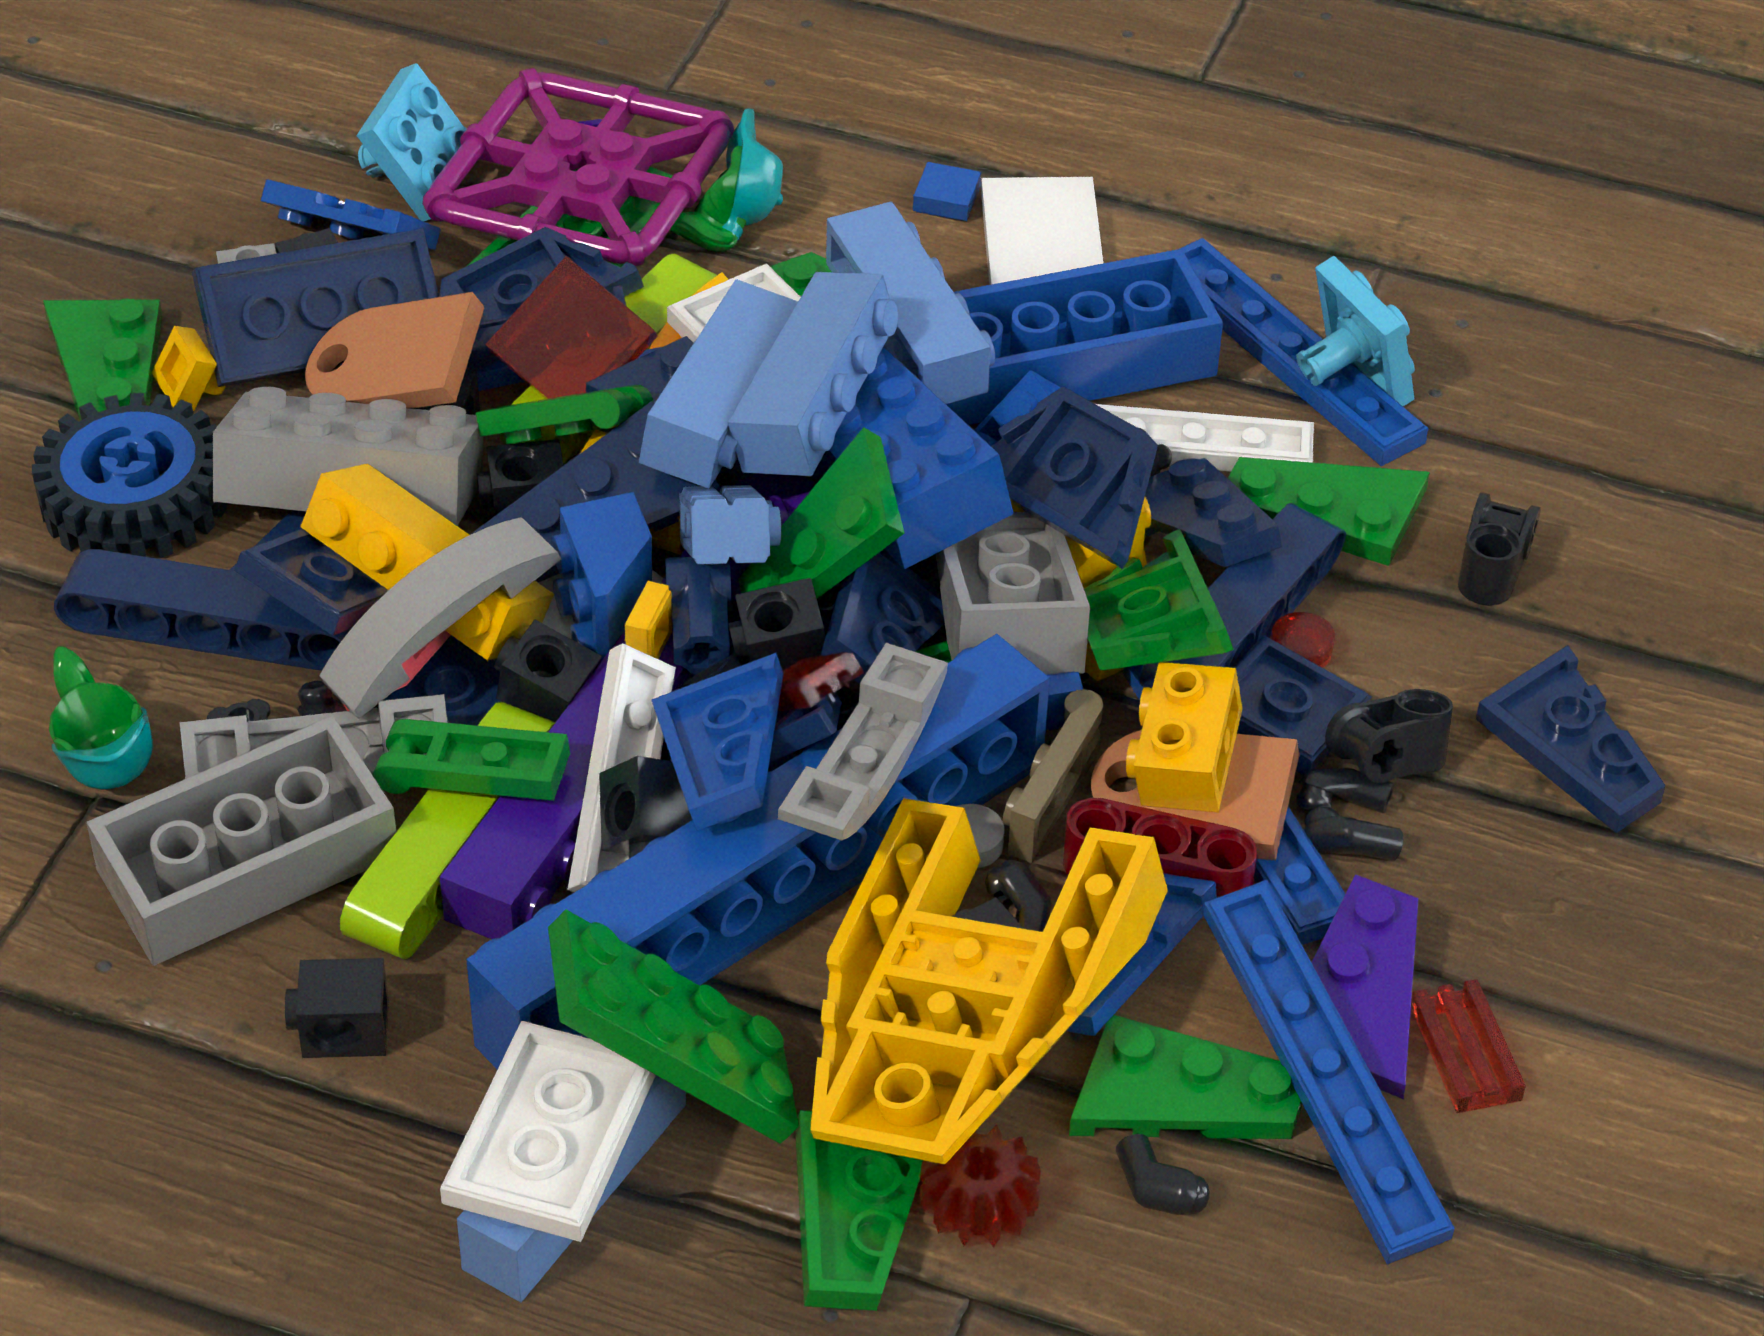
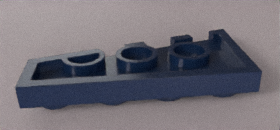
(599, 472)

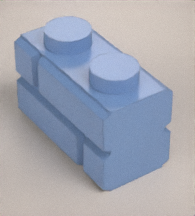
(728, 524)

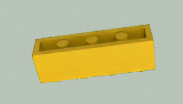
(393, 532)

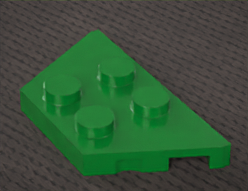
(1154, 612)

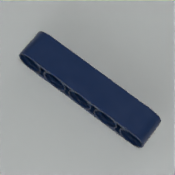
(1268, 585)
(187, 610)

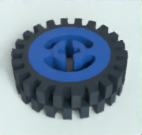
(128, 450)

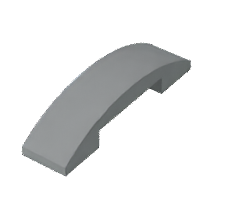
(426, 603)
(222, 739)
(870, 747)

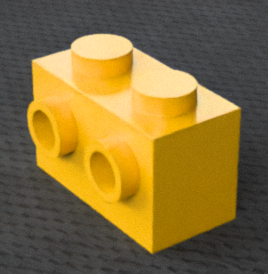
(1185, 736)

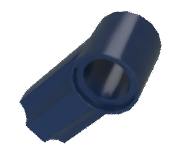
(699, 611)

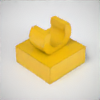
(186, 368)

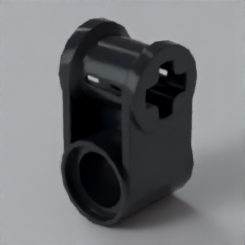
(1495, 550)
(1393, 734)

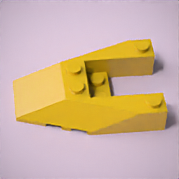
(950, 1013)

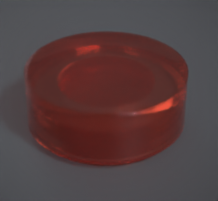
(1306, 635)

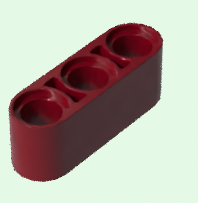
(1184, 844)

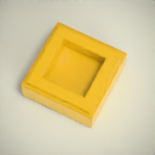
(650, 620)

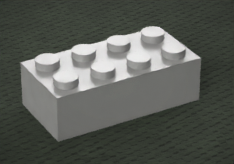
(280, 444)
(242, 839)

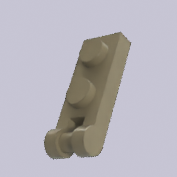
(1054, 776)

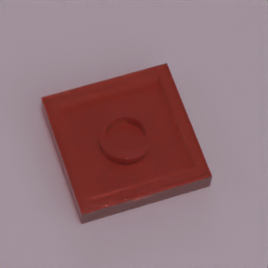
(569, 333)

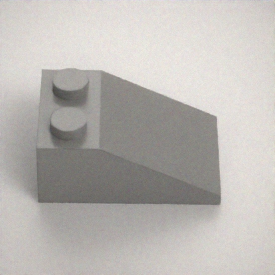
(1018, 585)

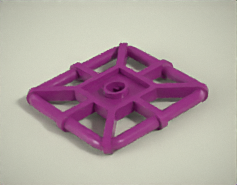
(607, 162)

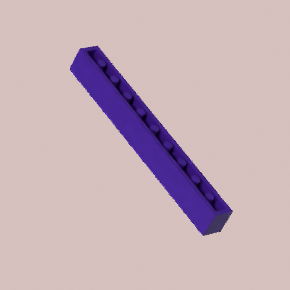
(529, 844)

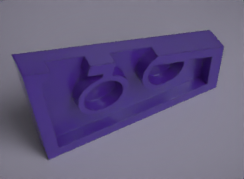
(1369, 975)

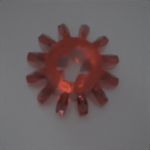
(983, 1188)

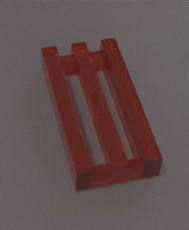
(815, 677)
(1501, 1060)

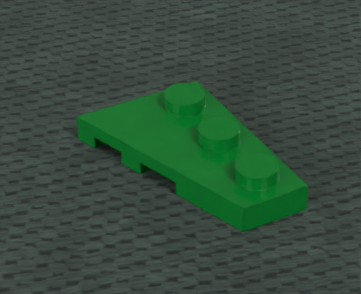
(106, 347)
(1363, 501)
(837, 524)
(1177, 1081)
(849, 1218)

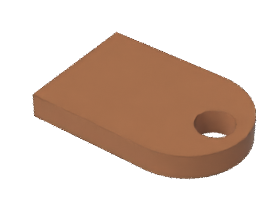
(398, 352)
(1253, 794)

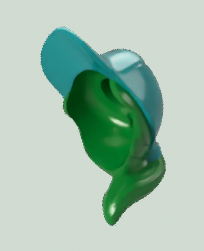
(740, 194)
(97, 727)

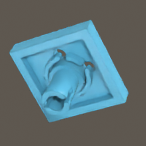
(410, 136)
(1359, 333)

